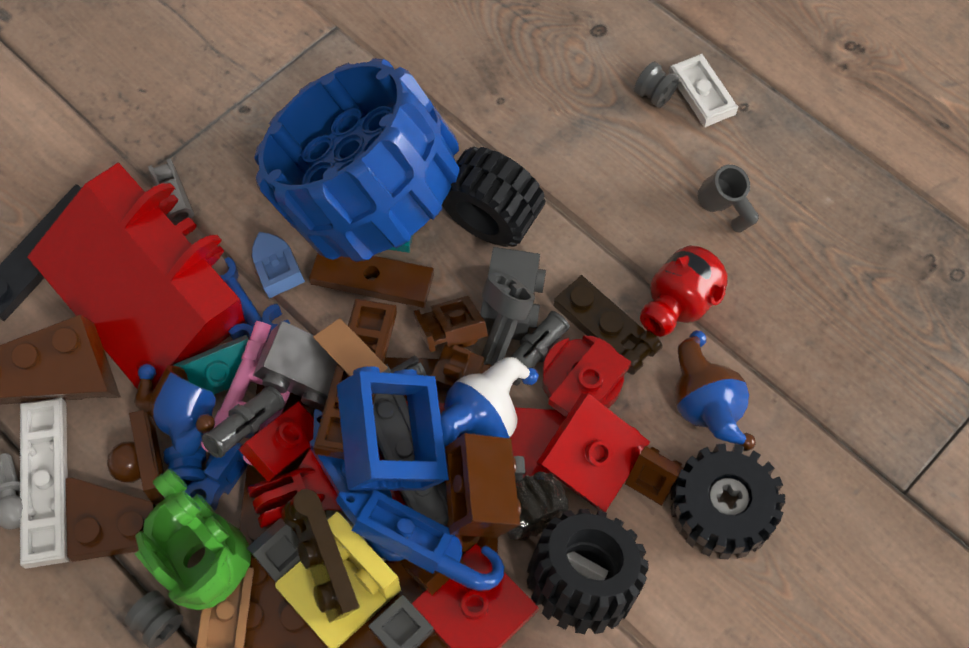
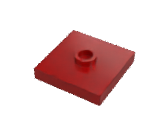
(593, 452)
(476, 617)

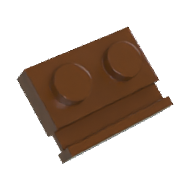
(451, 322)

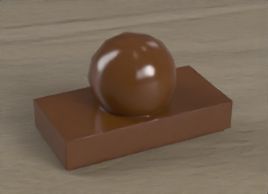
(140, 458)

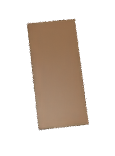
(347, 348)

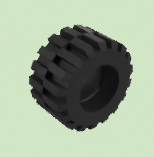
(494, 197)
(574, 597)

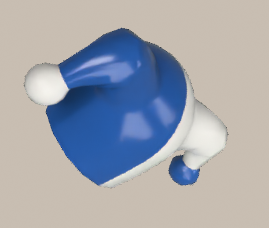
(482, 401)

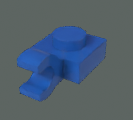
(220, 476)

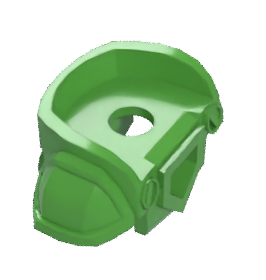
(176, 532)

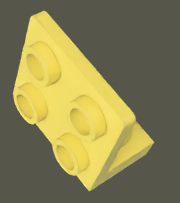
(369, 576)

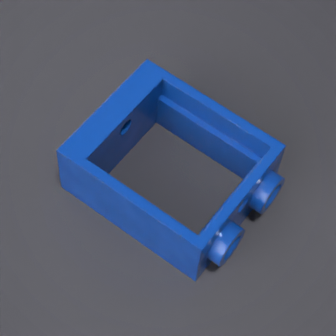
(359, 436)

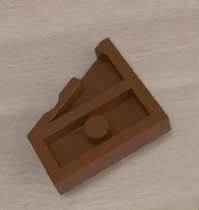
(102, 520)

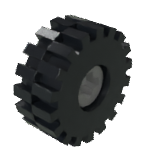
(713, 523)

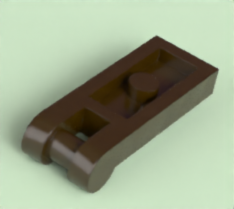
(602, 318)
(321, 555)

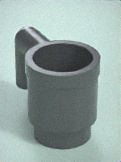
(728, 188)

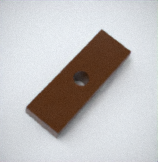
(394, 279)

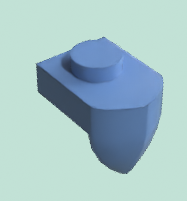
(275, 264)

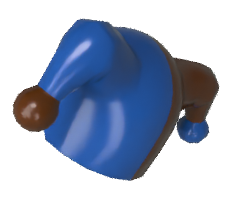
(711, 393)
(176, 406)

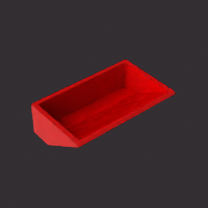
(137, 274)

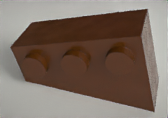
(55, 364)

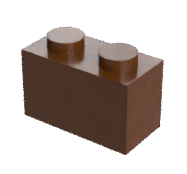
(481, 486)

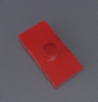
(594, 374)
(280, 442)

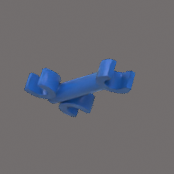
(250, 313)

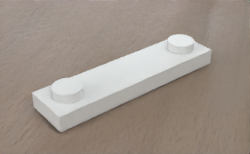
(43, 483)

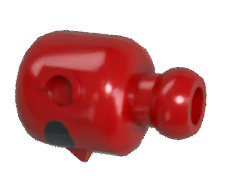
(684, 290)

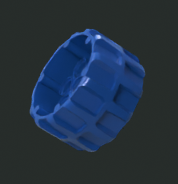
(358, 160)

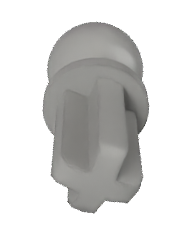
(10, 501)

